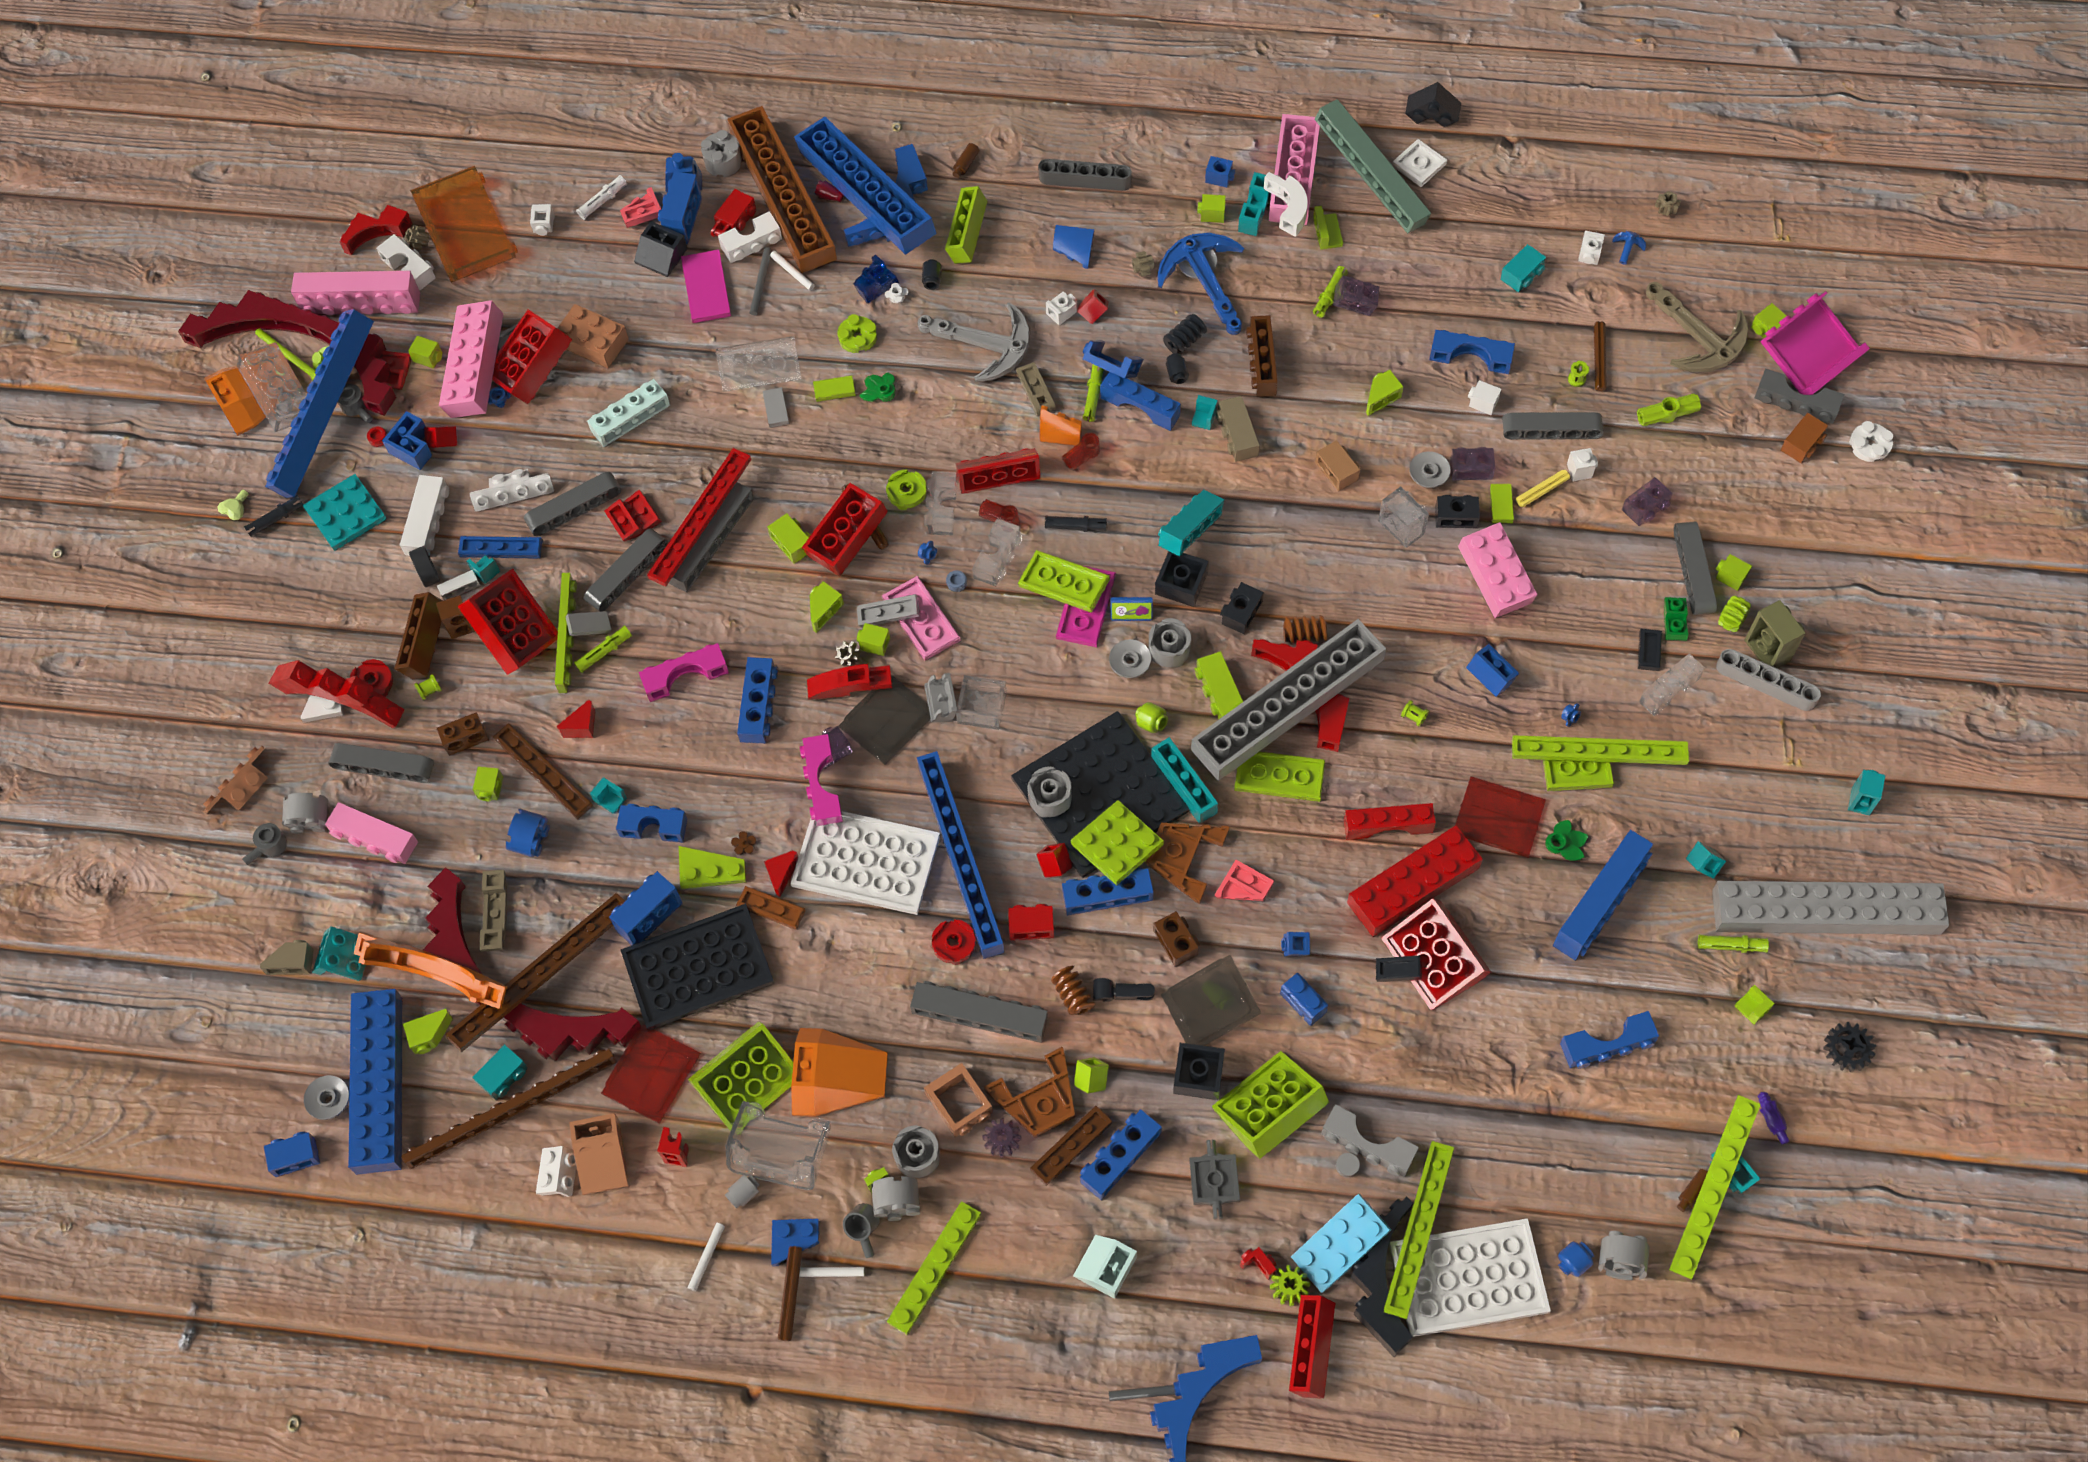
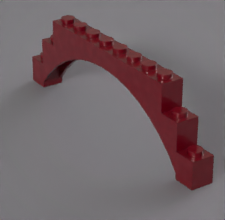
(263, 312)
(546, 1031)

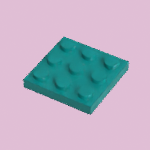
(344, 512)

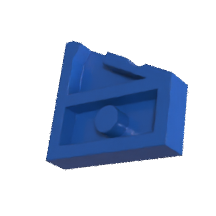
(792, 1232)

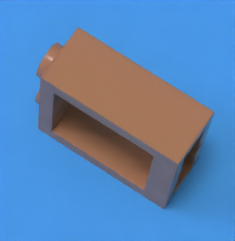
(949, 1080)

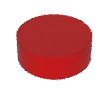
(376, 435)

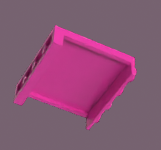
(1812, 345)

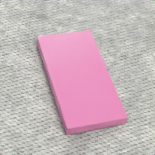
(931, 630)

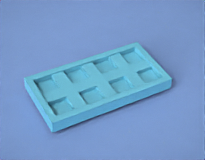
(1341, 1243)

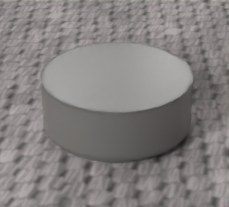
(1347, 1165)

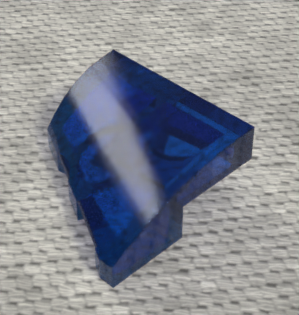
(874, 280)

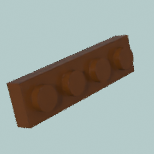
(1071, 1145)

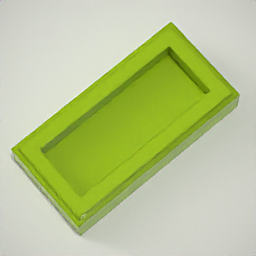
(834, 388)
(1501, 503)

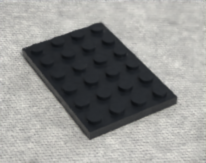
(697, 967)

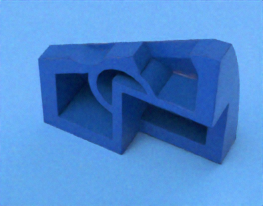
(1074, 243)

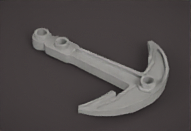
(1003, 344)

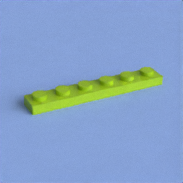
(565, 641)
(934, 1268)

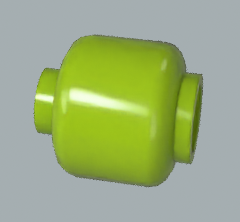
(1151, 717)

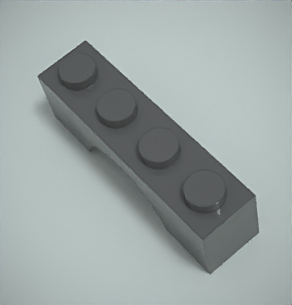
(1776, 391)

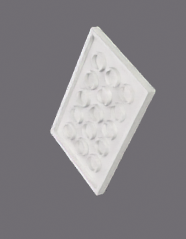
(867, 861)
(1476, 1278)

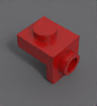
(1264, 1262)

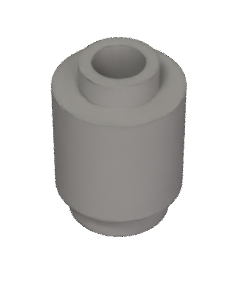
(742, 1191)

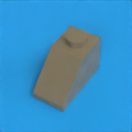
(289, 959)

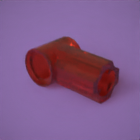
(1081, 453)
(992, 511)

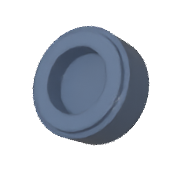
(956, 581)

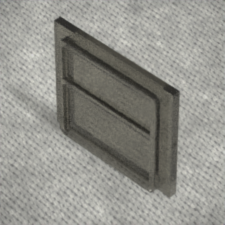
(886, 720)
(1211, 1002)

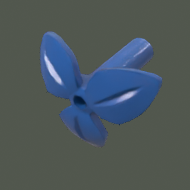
(1630, 238)

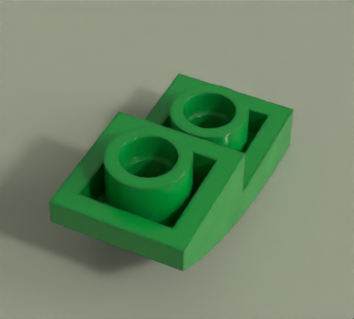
(1675, 618)

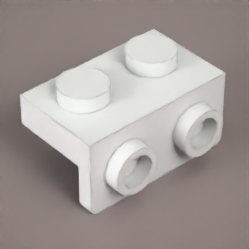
(556, 1171)

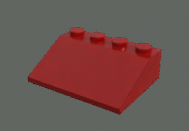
(529, 356)
(509, 621)
(1447, 955)

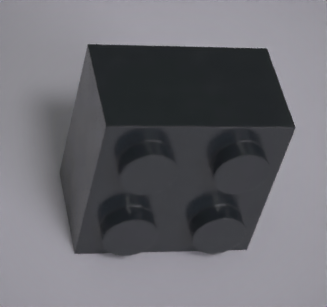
(1181, 578)
(1198, 1071)

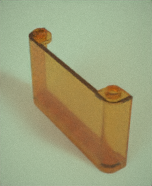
(463, 224)

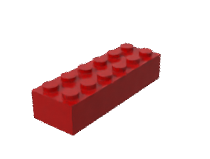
(1414, 881)

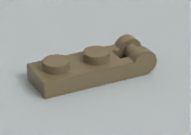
(1035, 387)

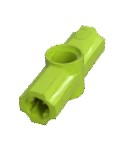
(1659, 413)

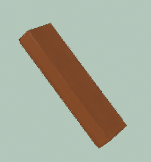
(771, 907)

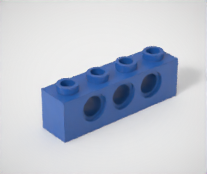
(756, 670)
(1099, 900)
(1102, 1184)

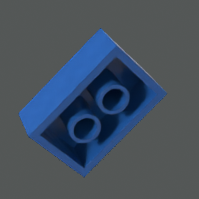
(681, 204)
(645, 909)

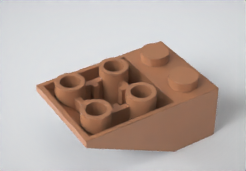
(599, 1153)

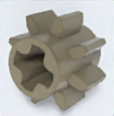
(1667, 203)
(417, 237)
(1143, 263)
(843, 651)

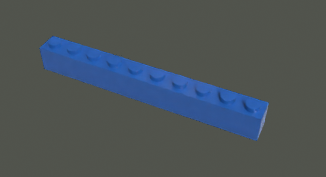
(319, 403)
(960, 855)

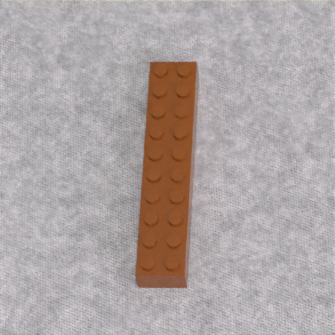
(782, 189)

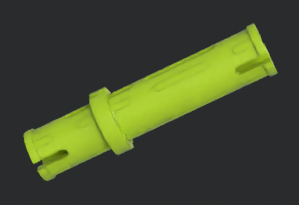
(1327, 297)
(1093, 393)
(611, 643)
(1733, 943)

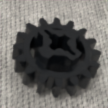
(1859, 1045)

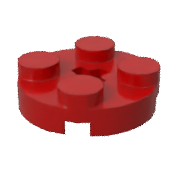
(381, 673)
(957, 953)

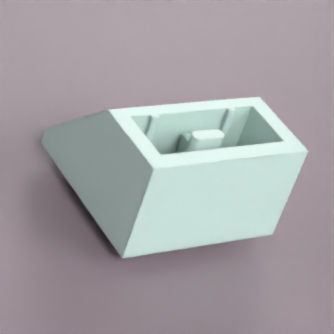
(1106, 1265)

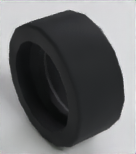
(424, 566)

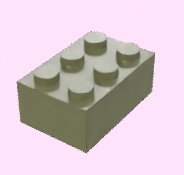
(1775, 635)

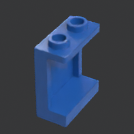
(1127, 369)

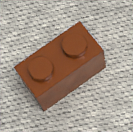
(1804, 438)

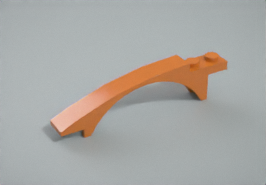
(388, 954)

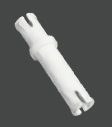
(601, 197)

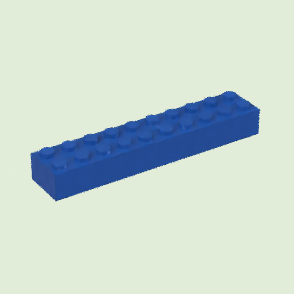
(865, 185)

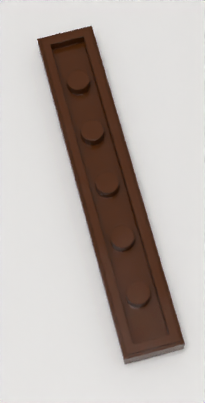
(543, 771)

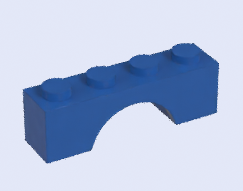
(1493, 352)
(1158, 407)
(1582, 1048)

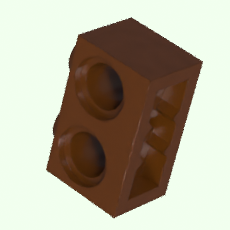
(452, 617)
(462, 734)
(1171, 940)

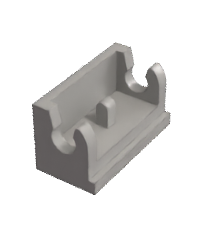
(941, 698)

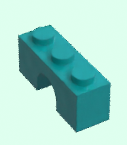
(1254, 209)

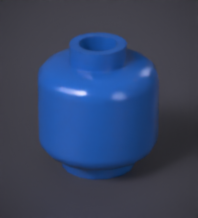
(1575, 1259)

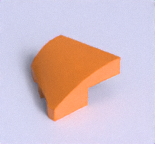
(1059, 428)

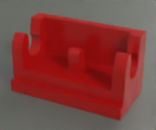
(670, 1149)

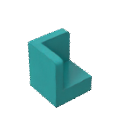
(1204, 412)
(484, 569)
(608, 795)
(1705, 859)

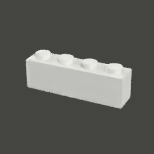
(424, 514)

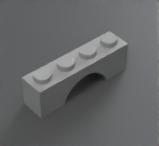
(1393, 1155)

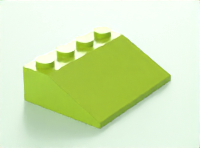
(748, 1071)
(1271, 1104)

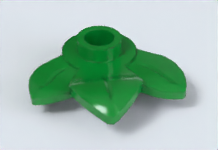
(879, 388)
(1569, 841)

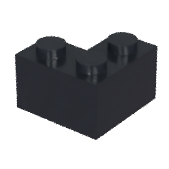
(1433, 103)

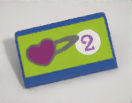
(1131, 608)

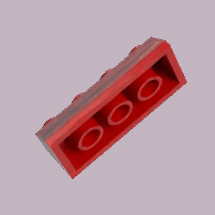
(998, 470)

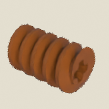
(1304, 628)
(1070, 991)

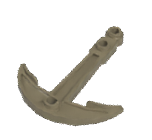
(1706, 337)

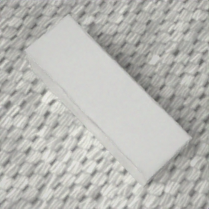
(458, 585)

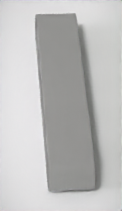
(1757, 680)

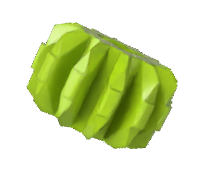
(1734, 613)
(1290, 1277)

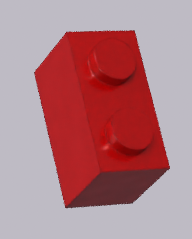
(1031, 922)

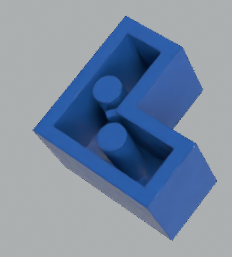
(406, 441)

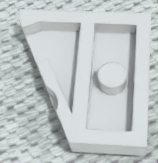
(320, 708)

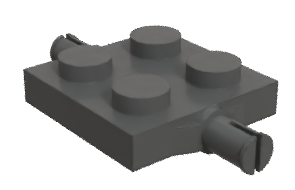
(1214, 1179)

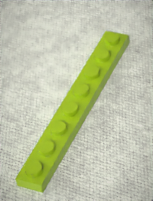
(1600, 750)
(1714, 1187)
(1418, 1230)

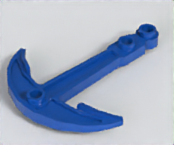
(1194, 255)

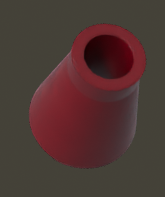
(827, 191)

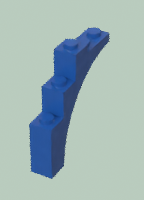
(909, 178)
(1218, 1361)

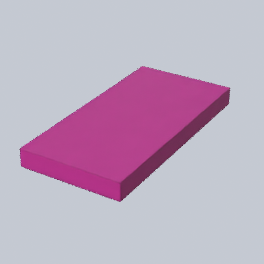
(705, 286)
(1083, 626)

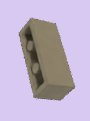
(1237, 429)

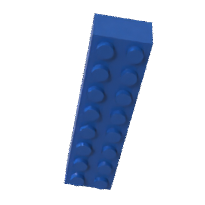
(375, 1082)

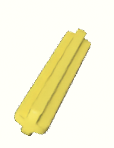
(1543, 488)

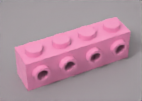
(371, 833)

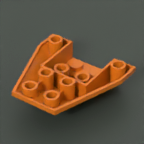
(235, 399)
(834, 1073)

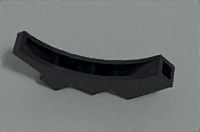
(1371, 1278)

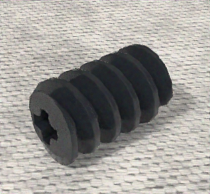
(1184, 333)

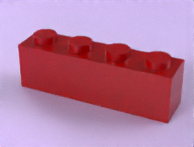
(1312, 1346)

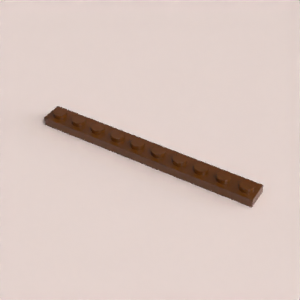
(535, 974)
(502, 1111)

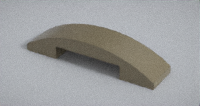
(494, 910)

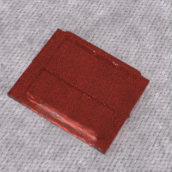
(1500, 816)
(650, 1073)

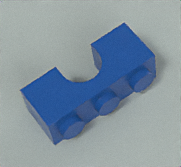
(634, 819)

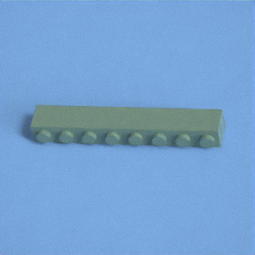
(1372, 166)

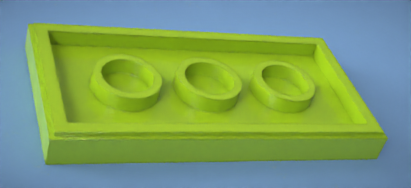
(1064, 581)
(1281, 776)

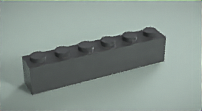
(713, 536)
(979, 1011)

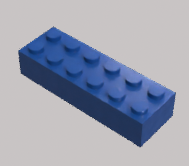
(1604, 895)

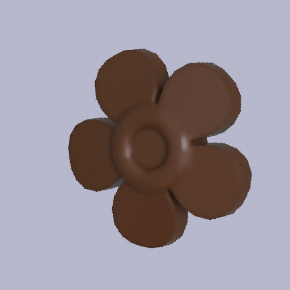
(743, 843)

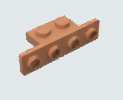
(241, 786)

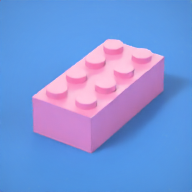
(1497, 570)

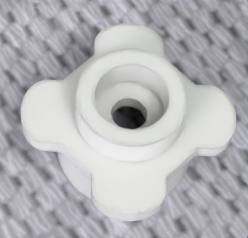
(896, 297)

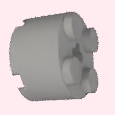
(721, 154)
(1169, 643)
(1047, 803)
(305, 812)
(929, 1153)
(895, 1198)
(1624, 1256)

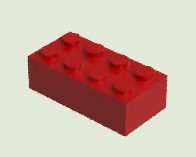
(845, 529)

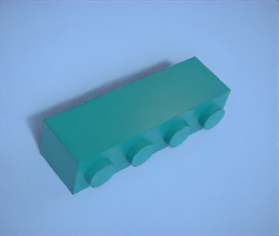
(1190, 522)
(1185, 780)

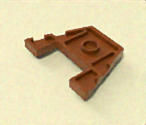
(1177, 853)
(1042, 1105)

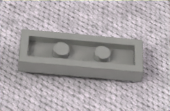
(888, 610)

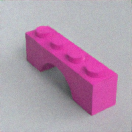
(706, 661)
(818, 754)

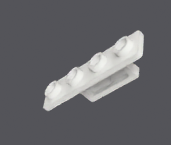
(510, 489)

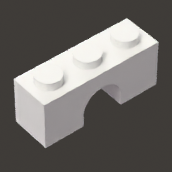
(739, 246)
(397, 252)

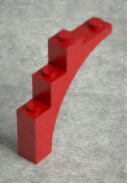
(324, 683)
(1330, 715)

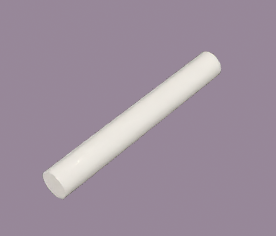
(792, 270)
(706, 1256)
(831, 1271)

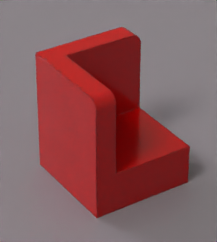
(1093, 306)
(440, 436)
(1054, 860)

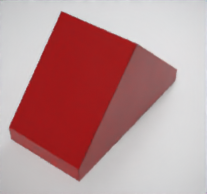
(579, 723)
(781, 869)

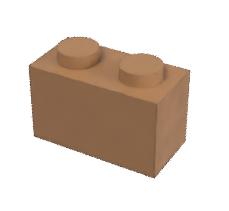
(1337, 465)

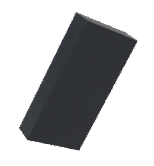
(1649, 649)
(1398, 968)

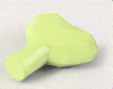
(233, 507)

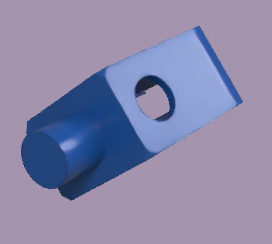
(681, 164)

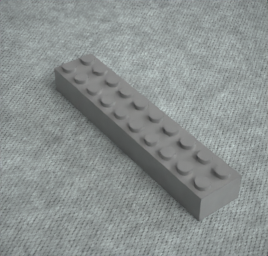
(1288, 699)
(1830, 907)

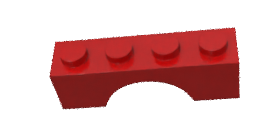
(1369, 821)

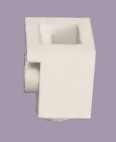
(542, 222)
(1591, 247)
(1061, 307)

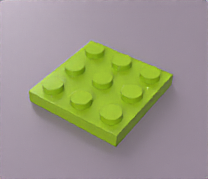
(1117, 842)

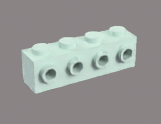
(628, 412)

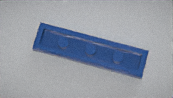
(500, 547)

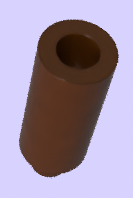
(965, 160)
(1691, 1192)

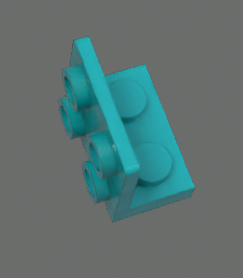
(338, 955)

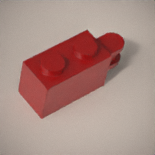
(733, 213)

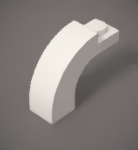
(1294, 195)

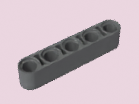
(1085, 174)
(1552, 425)
(572, 504)
(1695, 568)
(625, 570)
(381, 762)

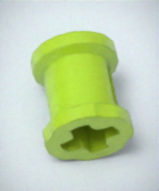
(1576, 373)
(427, 687)
(1422, 714)

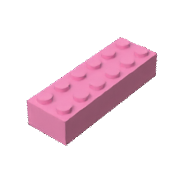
(1295, 158)
(364, 291)
(471, 359)

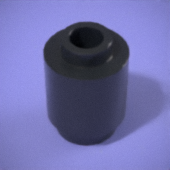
(931, 274)
(1177, 368)

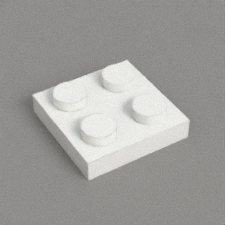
(1419, 163)

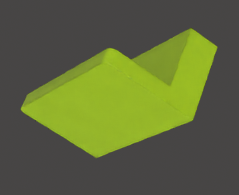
(1327, 229)

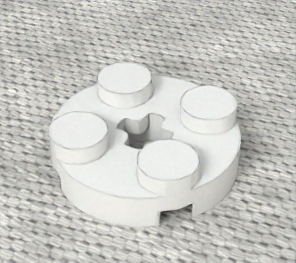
(1875, 432)

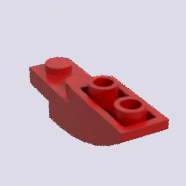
(848, 679)

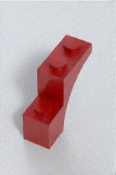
(365, 228)

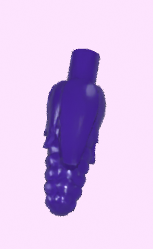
(1773, 1117)

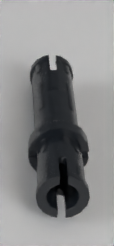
(274, 516)
(1076, 523)

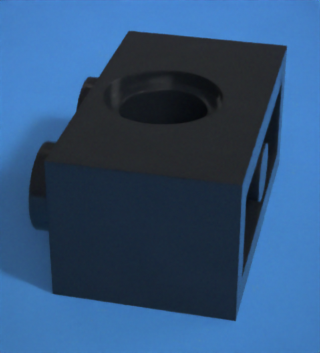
(1449, 518)
(1238, 618)

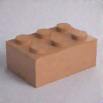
(593, 335)

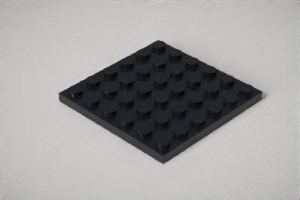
(1105, 767)

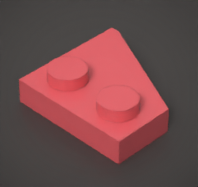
(641, 209)
(1244, 884)

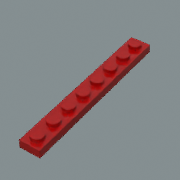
(699, 517)

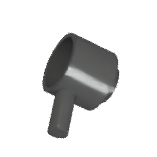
(352, 403)
(269, 842)
(860, 1224)

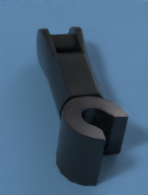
(1105, 990)

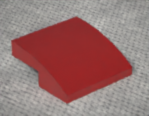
(399, 366)
(632, 516)

